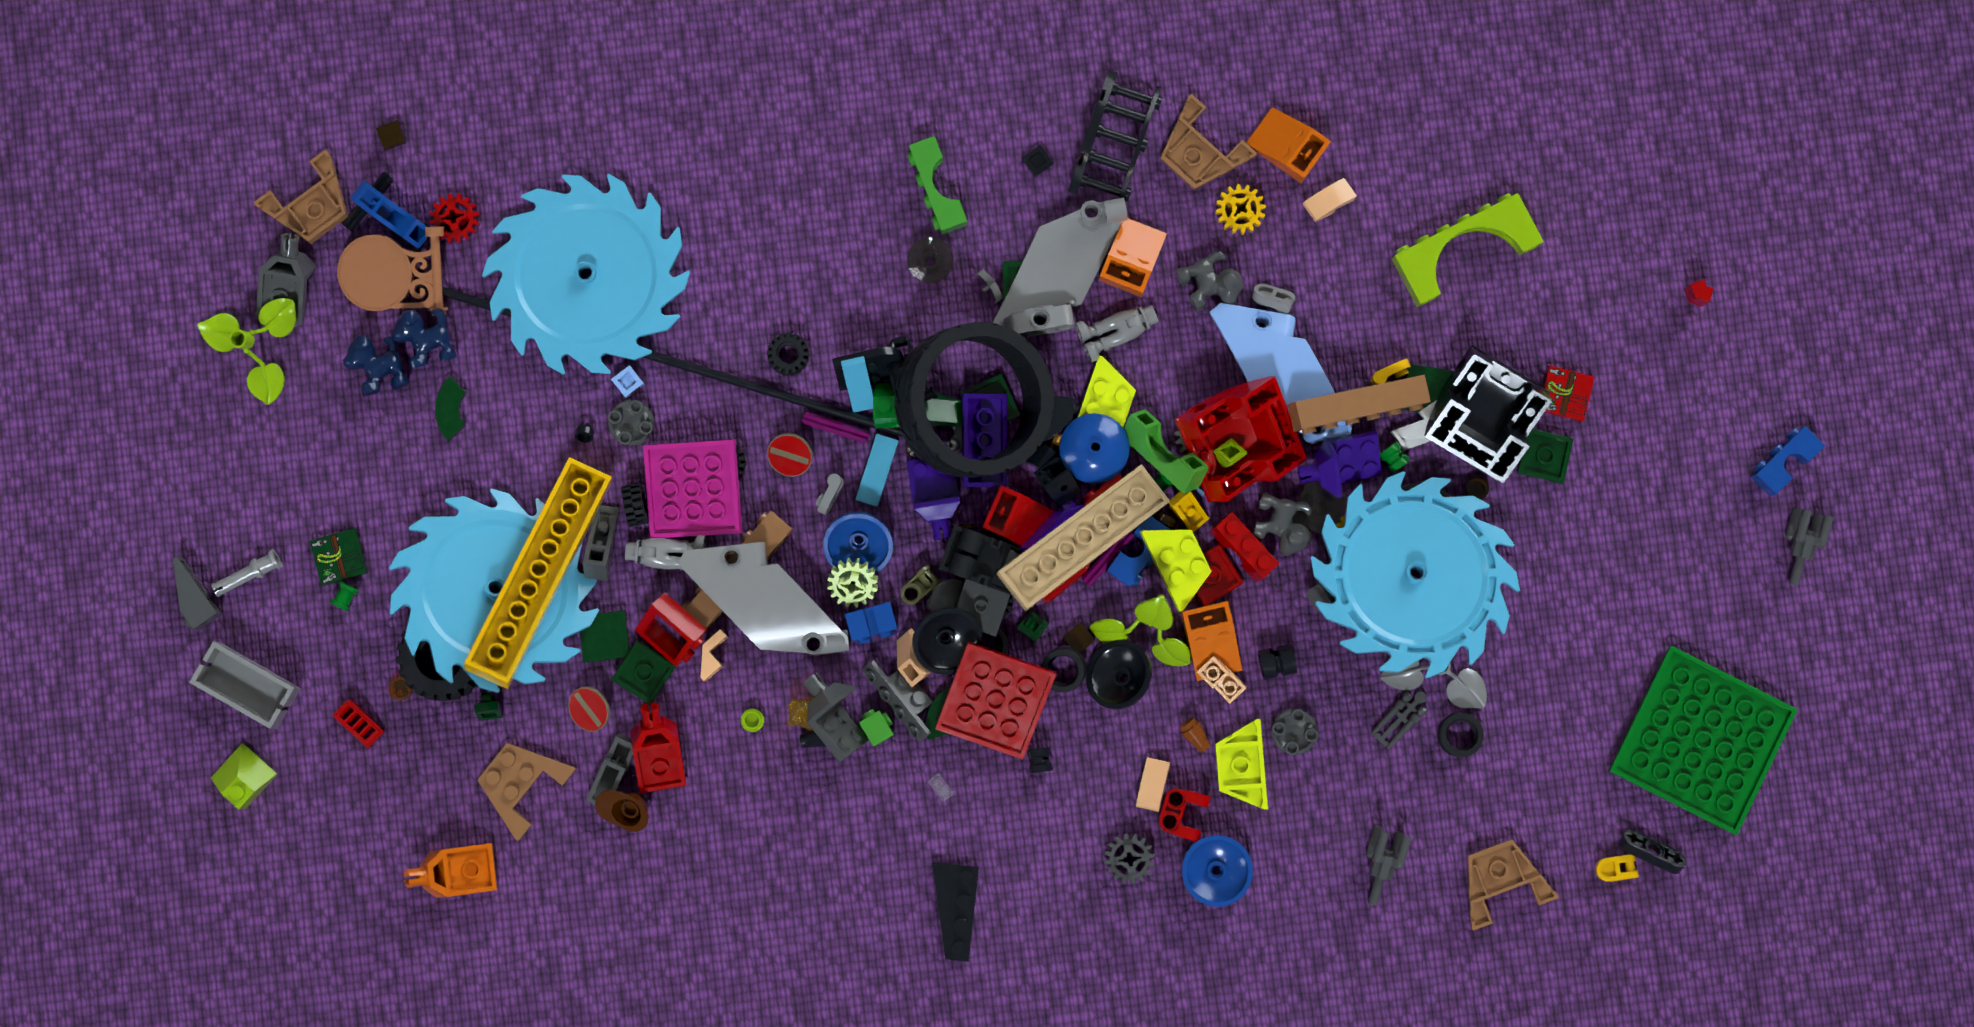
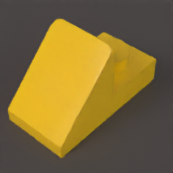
(1188, 510)

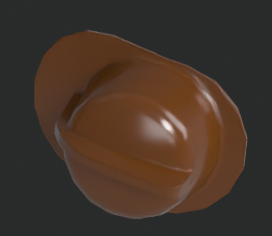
(622, 809)

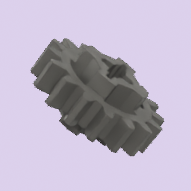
(1131, 869)

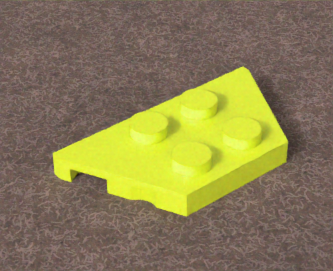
(1107, 393)
(1178, 562)
(1242, 765)

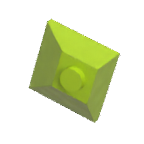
(243, 777)

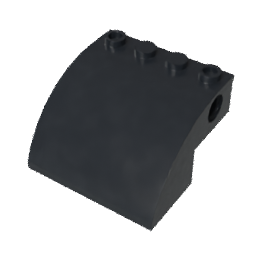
(1487, 413)

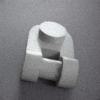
(1273, 297)
(826, 501)

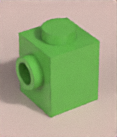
(876, 726)

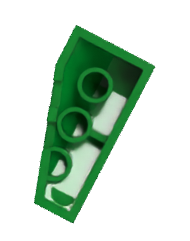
(940, 411)

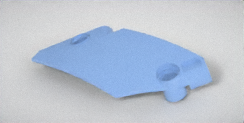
(1278, 354)

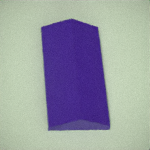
(984, 433)

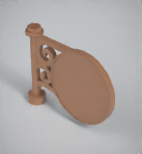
(380, 274)

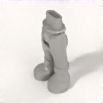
(1127, 324)
(655, 551)

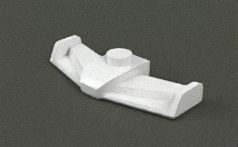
(1413, 434)

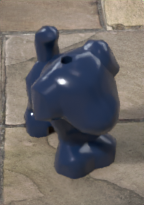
(411, 329)
(362, 355)

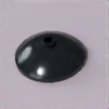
(939, 653)
(1109, 668)

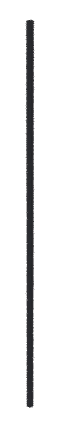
(710, 373)

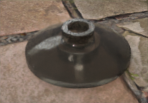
(930, 248)

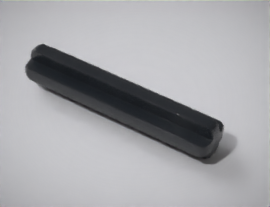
(357, 212)

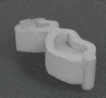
(991, 285)

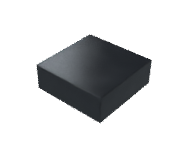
(1037, 161)

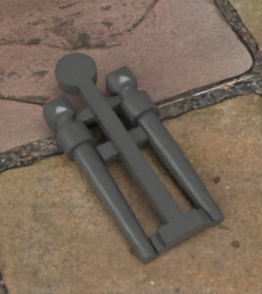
(1419, 697)

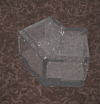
(941, 787)

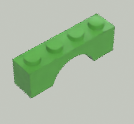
(947, 212)
(1145, 437)

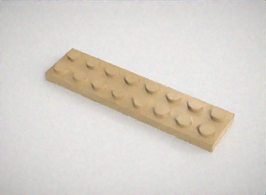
(1083, 537)

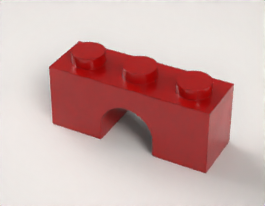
(1235, 535)

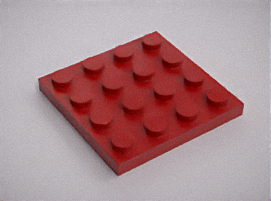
(995, 700)

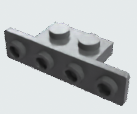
(901, 697)

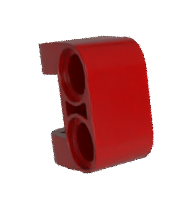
(1178, 810)

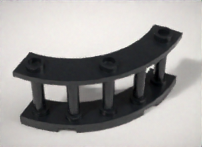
(1097, 129)

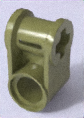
(921, 585)

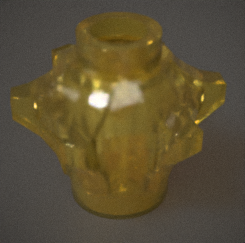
(798, 712)

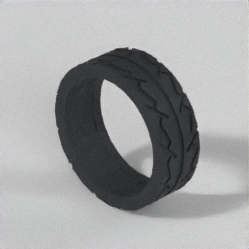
(1035, 389)

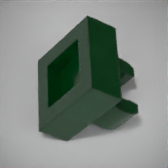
(1032, 626)
(488, 708)

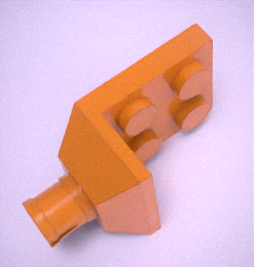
(455, 871)

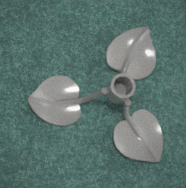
(1464, 691)

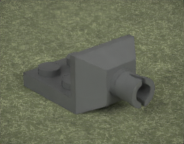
(285, 276)
(830, 719)

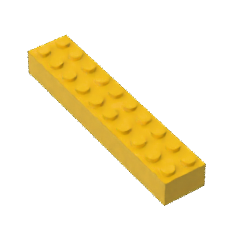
(537, 573)

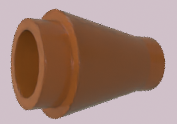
(1194, 733)

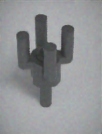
(1806, 541)
(1385, 860)

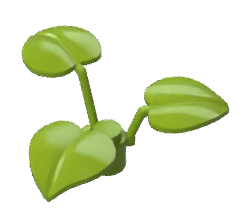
(224, 335)
(1154, 613)

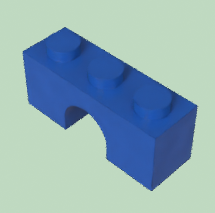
(1772, 474)
(1128, 569)

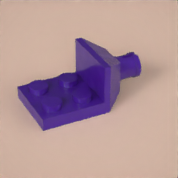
(1343, 461)
(933, 496)

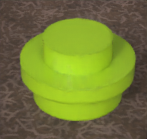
(752, 720)

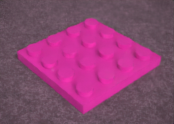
(692, 489)

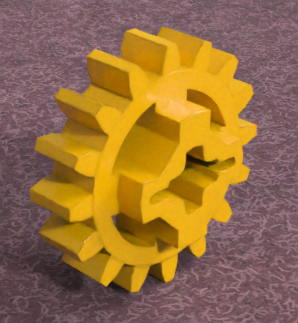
(1247, 216)

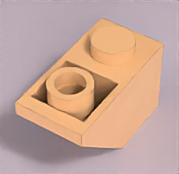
(907, 661)

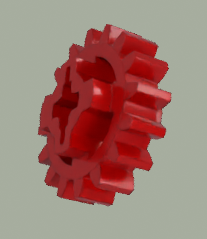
(464, 217)

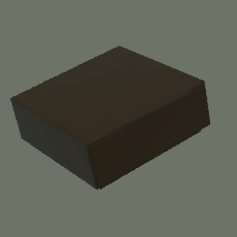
(391, 135)
(1079, 638)

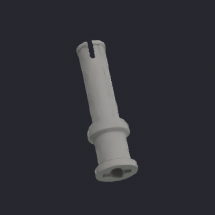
(257, 568)

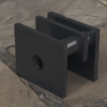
(1057, 482)

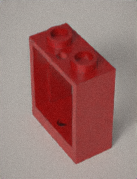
(680, 621)

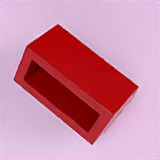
(1698, 293)

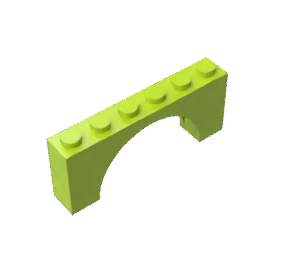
(1505, 219)

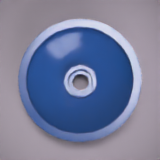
(1094, 465)
(841, 543)
(1234, 873)

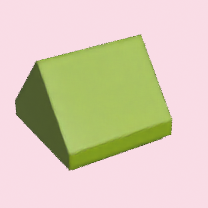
(1229, 453)

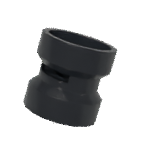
(1039, 760)

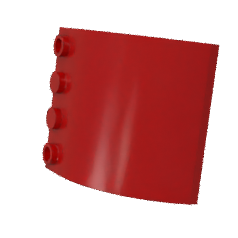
(1255, 419)

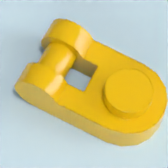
(1398, 369)
(1609, 868)

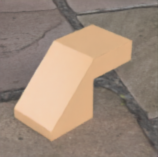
(710, 664)

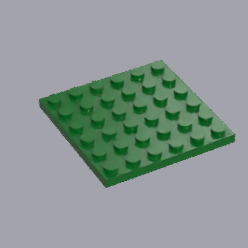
(1703, 740)

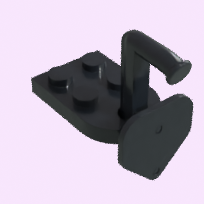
(881, 364)

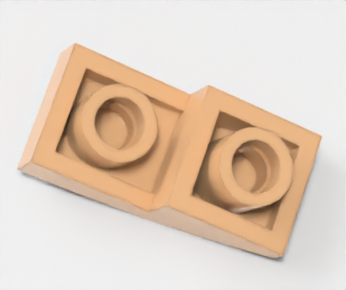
(1329, 199)
(1222, 679)
(1153, 784)

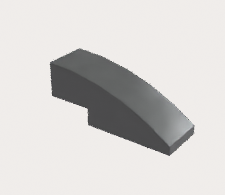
(613, 767)

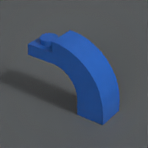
(389, 214)

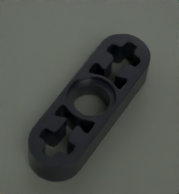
(1672, 862)

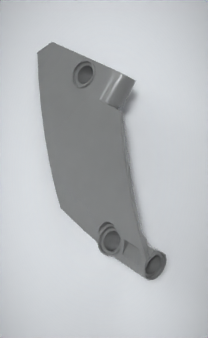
(1060, 269)
(763, 600)

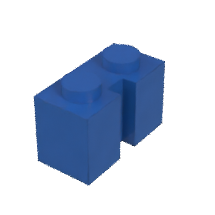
(871, 622)

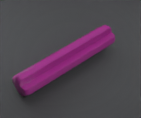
(835, 427)
(1105, 560)

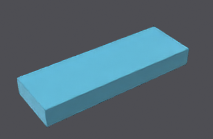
(858, 384)
(877, 470)

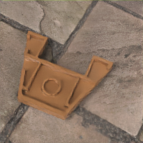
(1195, 157)
(316, 209)
(512, 776)
(1497, 871)

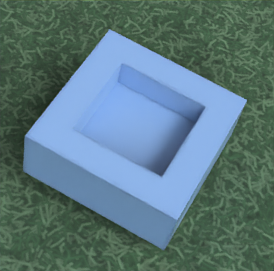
(627, 381)

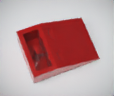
(1014, 517)

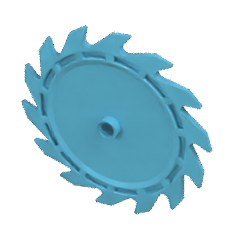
(593, 314)
(452, 582)
(1408, 614)

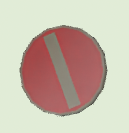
(789, 455)
(588, 709)

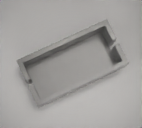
(245, 685)

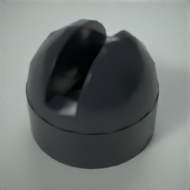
(584, 433)

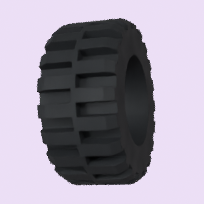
(423, 682)

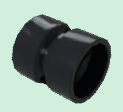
(1277, 662)

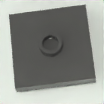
(984, 605)

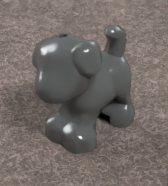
(1226, 284)
(1292, 536)

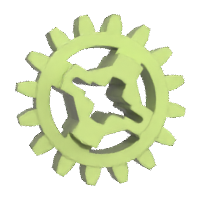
(841, 579)

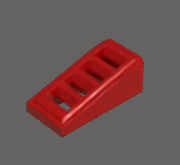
(350, 703)

